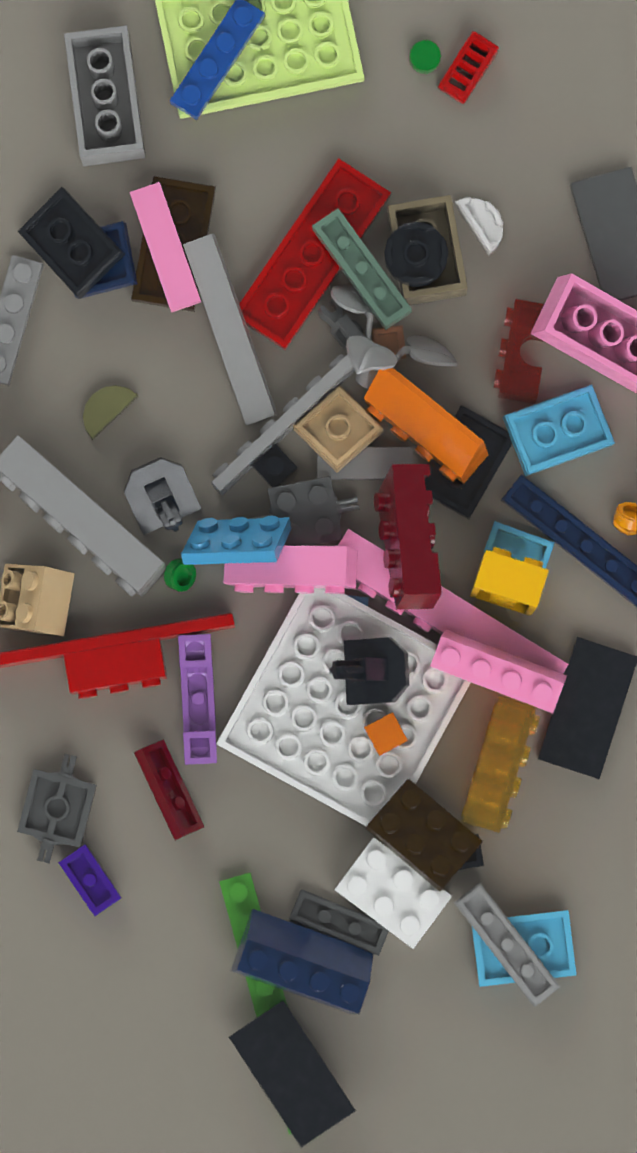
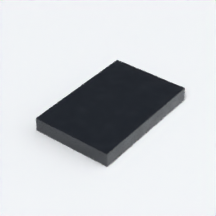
(71, 242)
(465, 497)

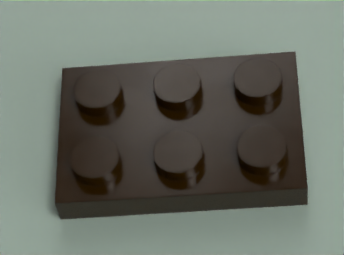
(424, 835)

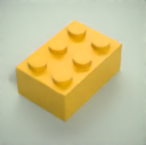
(509, 581)

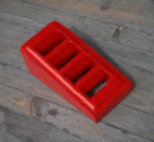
(480, 43)

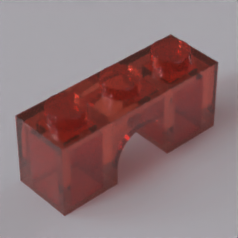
(517, 378)

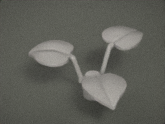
(370, 356)

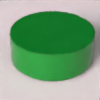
(425, 56)
(179, 576)

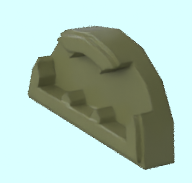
(105, 407)

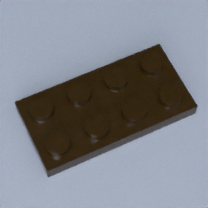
(191, 212)

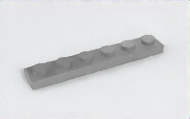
(274, 431)

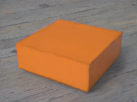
(385, 734)

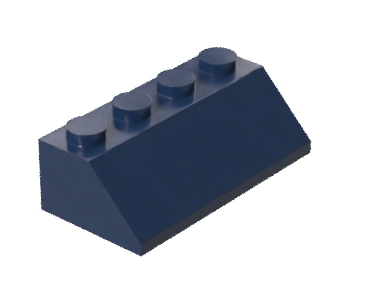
(304, 962)

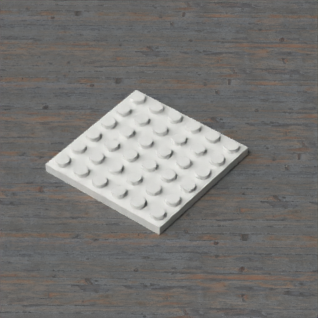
(298, 715)

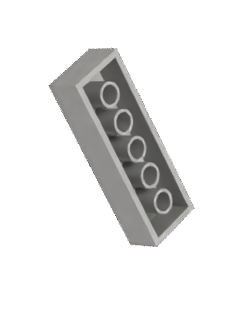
(81, 517)

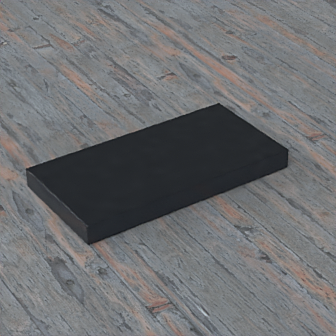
(588, 708)
(292, 1073)

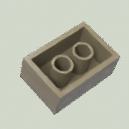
(440, 215)

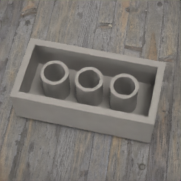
(104, 95)

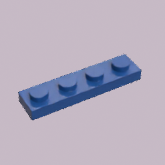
(217, 58)

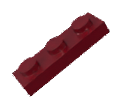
(169, 789)

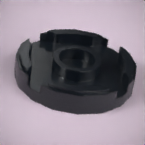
(416, 254)

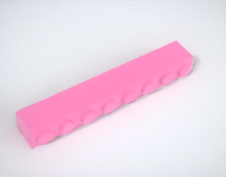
(449, 612)

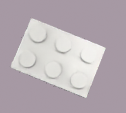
(392, 893)

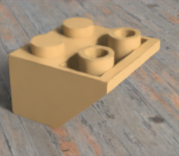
(35, 599)

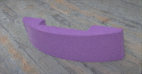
(198, 699)

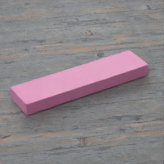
(165, 247)

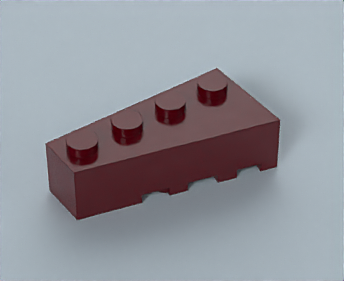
(408, 537)

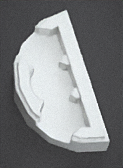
(483, 221)

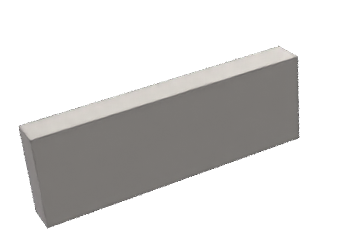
(369, 464)

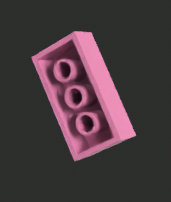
(591, 328)

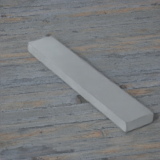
(230, 329)

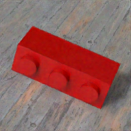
(115, 668)

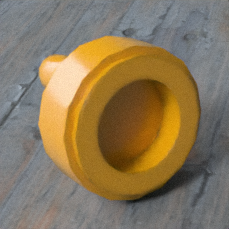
(626, 518)

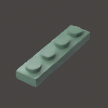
(361, 269)

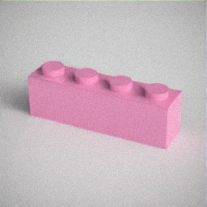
(299, 569)
(498, 671)

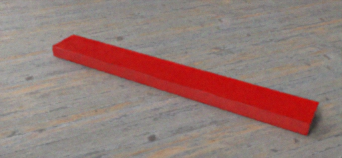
(163, 632)

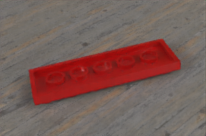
(301, 264)

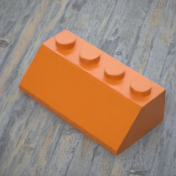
(425, 424)

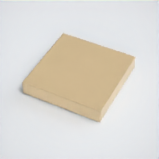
(338, 428)

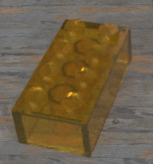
(498, 765)

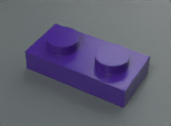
(90, 880)

